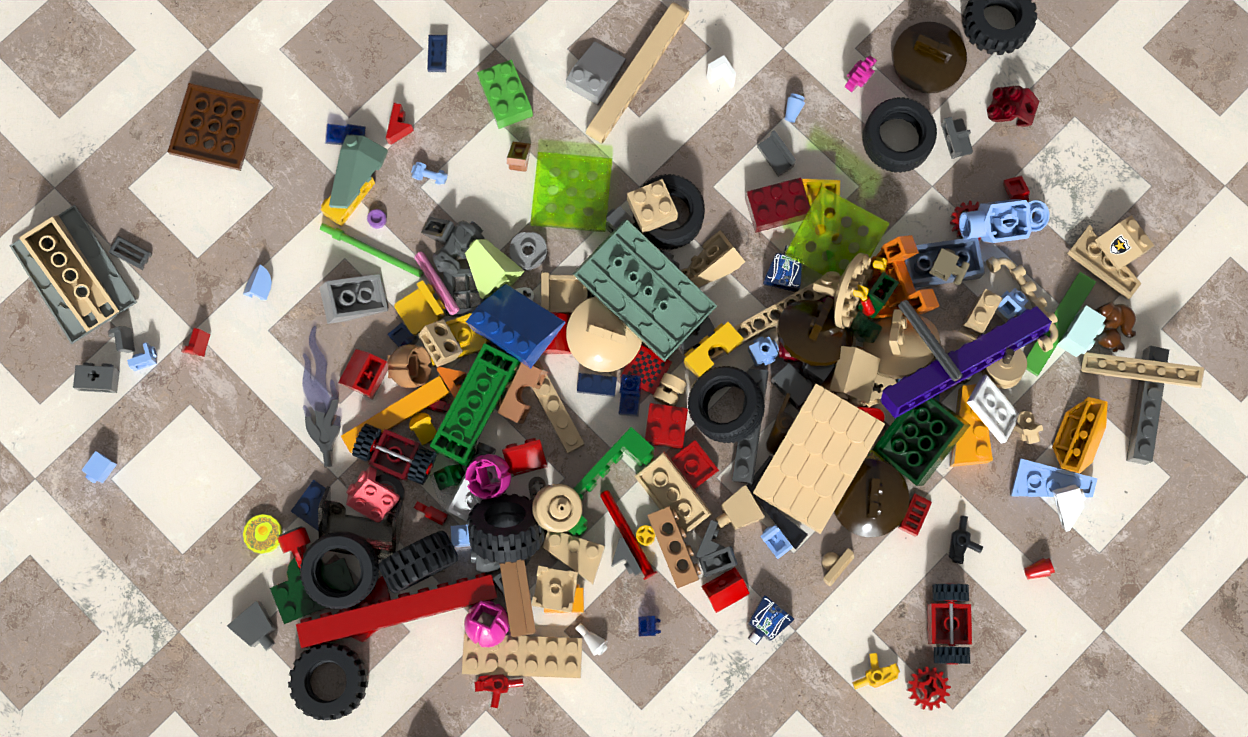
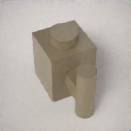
(946, 265)

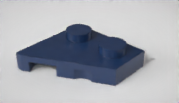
(308, 504)

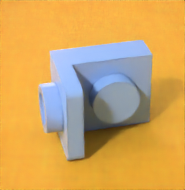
(143, 360)

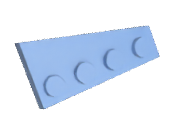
(1039, 480)

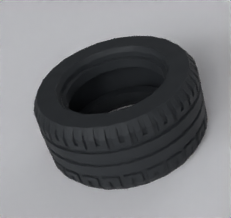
(911, 112)
(686, 233)
(707, 386)
(311, 576)

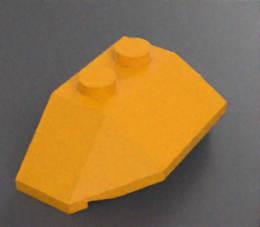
(1080, 434)

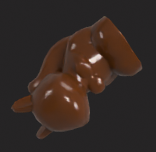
(1116, 316)

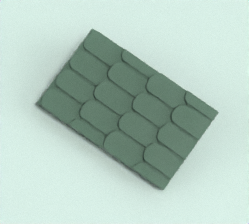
(644, 290)

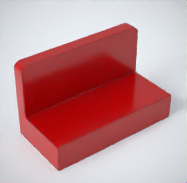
(725, 589)

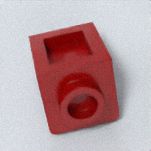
(1016, 188)

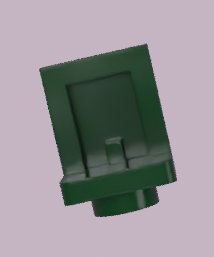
(449, 476)

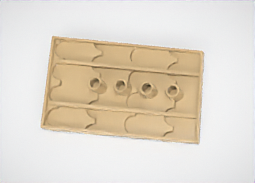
(818, 458)

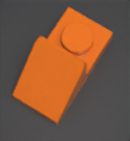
(452, 377)

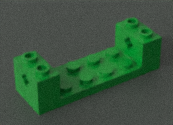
(474, 405)
(630, 443)

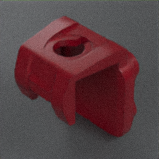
(1013, 103)

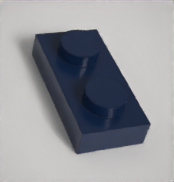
(596, 384)

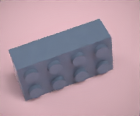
(921, 263)

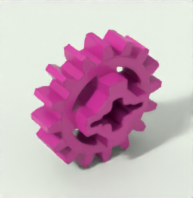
(860, 73)

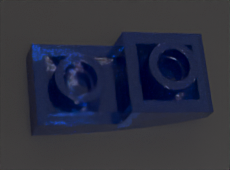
(336, 133)
(630, 395)

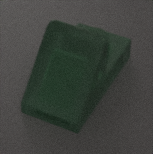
(864, 329)

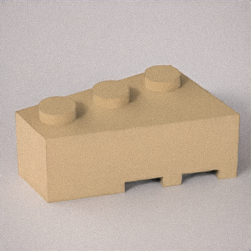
(576, 553)

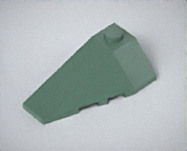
(356, 164)

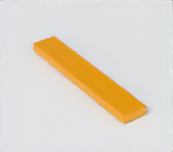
(401, 409)

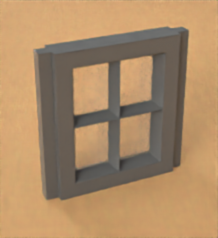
(463, 291)

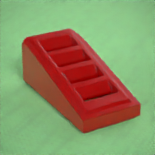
(909, 529)

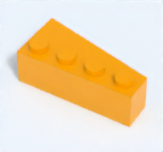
(975, 443)

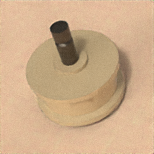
(1008, 370)

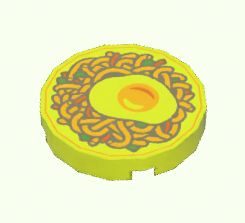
(262, 533)

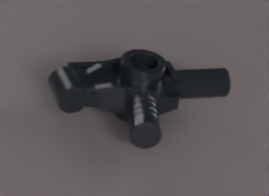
(961, 541)

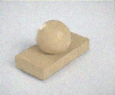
(836, 565)

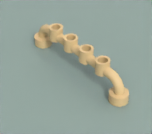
(1028, 289)

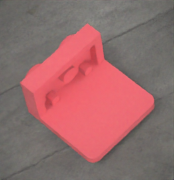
(370, 496)

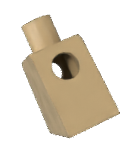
(740, 510)

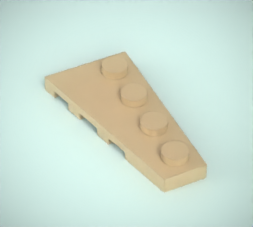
(1092, 257)

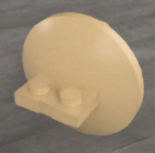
(842, 287)
(600, 337)
(901, 346)

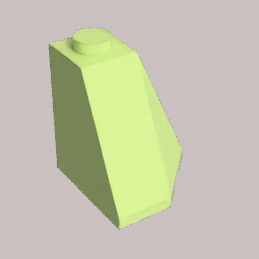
(491, 267)

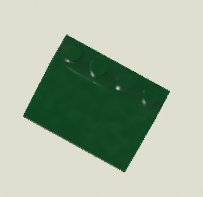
(921, 440)

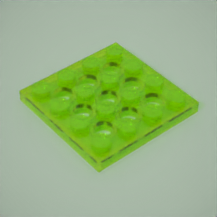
(566, 163)
(815, 216)

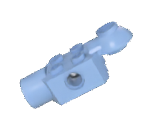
(1004, 220)

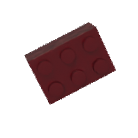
(777, 204)

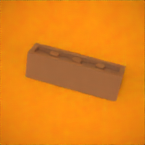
(517, 598)

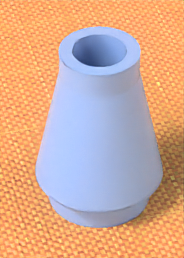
(794, 106)

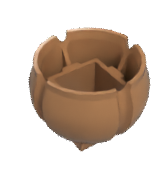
(409, 366)

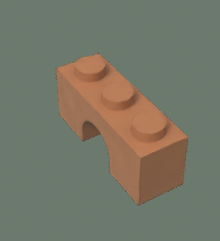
(513, 405)

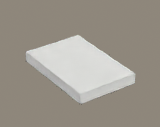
(993, 408)

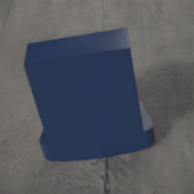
(402, 336)

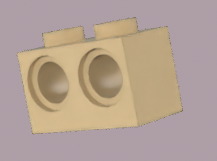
(440, 343)

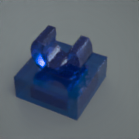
(647, 626)

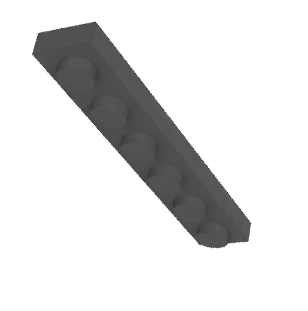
(747, 448)

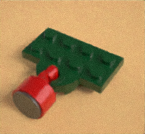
(290, 595)

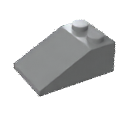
(594, 72)
(353, 298)

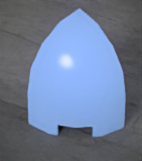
(259, 283)

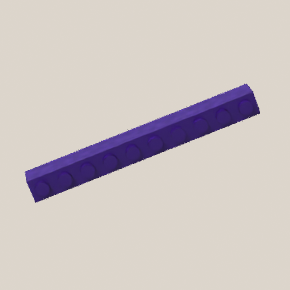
(969, 360)

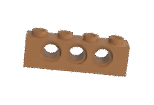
(680, 576)

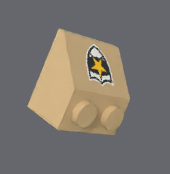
(1124, 242)

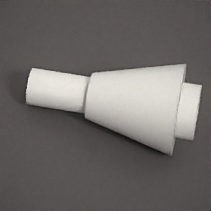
(595, 643)

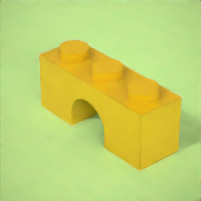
(724, 337)

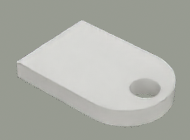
(463, 500)

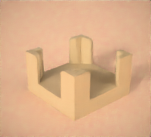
(555, 589)

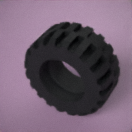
(996, 39)
(504, 529)
(418, 561)
(301, 681)

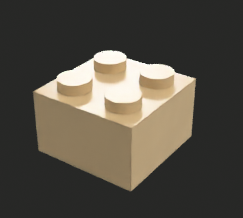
(652, 206)

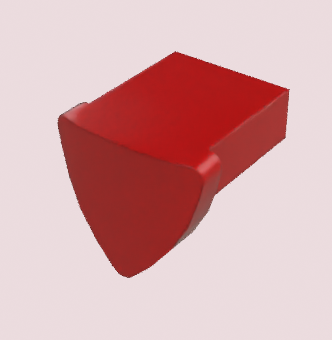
(197, 343)

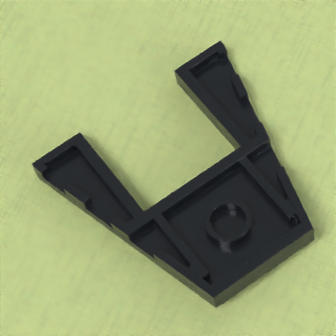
(790, 530)

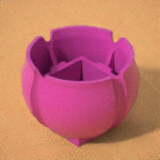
(479, 480)
(481, 633)

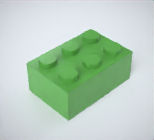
(505, 94)

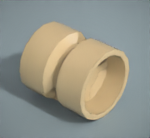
(672, 384)

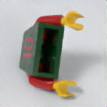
(874, 299)

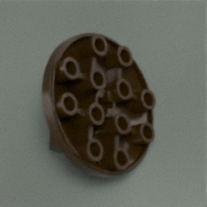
(929, 57)
(810, 332)
(874, 500)

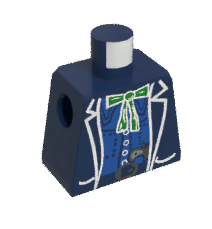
(784, 273)
(768, 620)

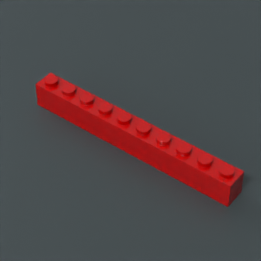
(395, 611)

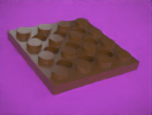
(214, 98)

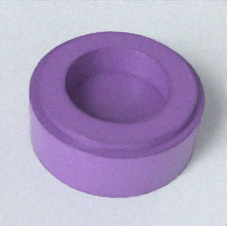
(376, 218)

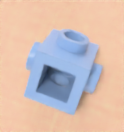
(1012, 303)
(759, 356)

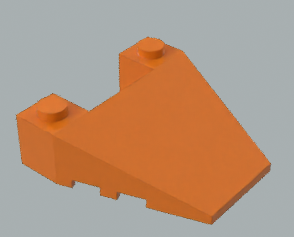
(896, 253)

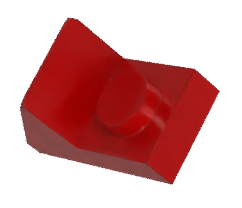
(396, 129)

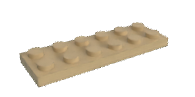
(525, 657)

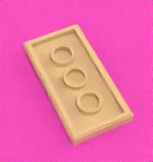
(670, 488)

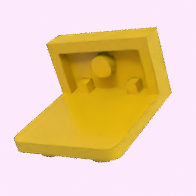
(420, 308)

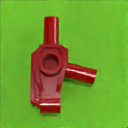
(496, 684)

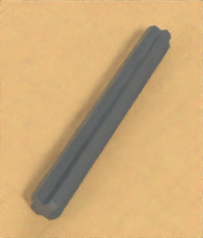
(930, 340)

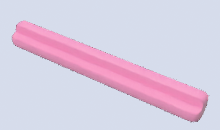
(436, 283)

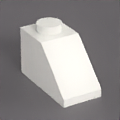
(1069, 505)

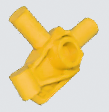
(877, 676)

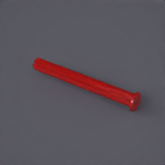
(627, 534)

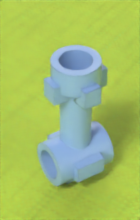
(419, 170)

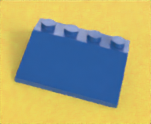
(515, 324)

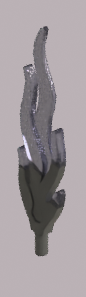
(325, 408)

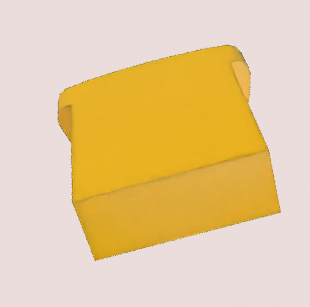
(423, 427)

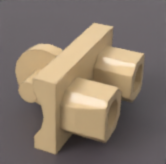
(1027, 427)

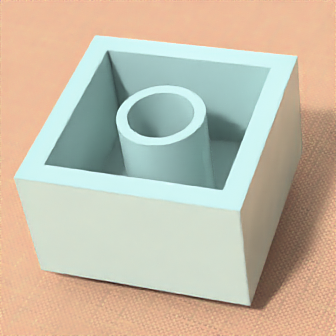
(1082, 331)

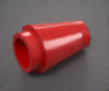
(1039, 569)

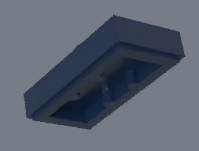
(437, 53)

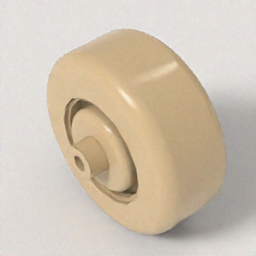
(557, 508)

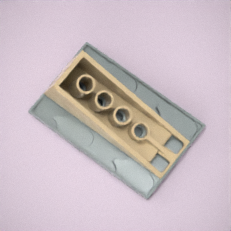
(73, 273)

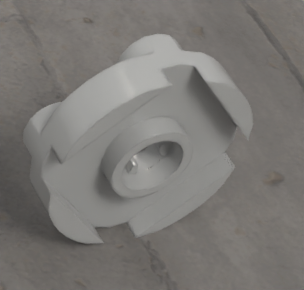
(538, 254)

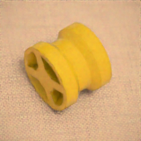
(646, 532)

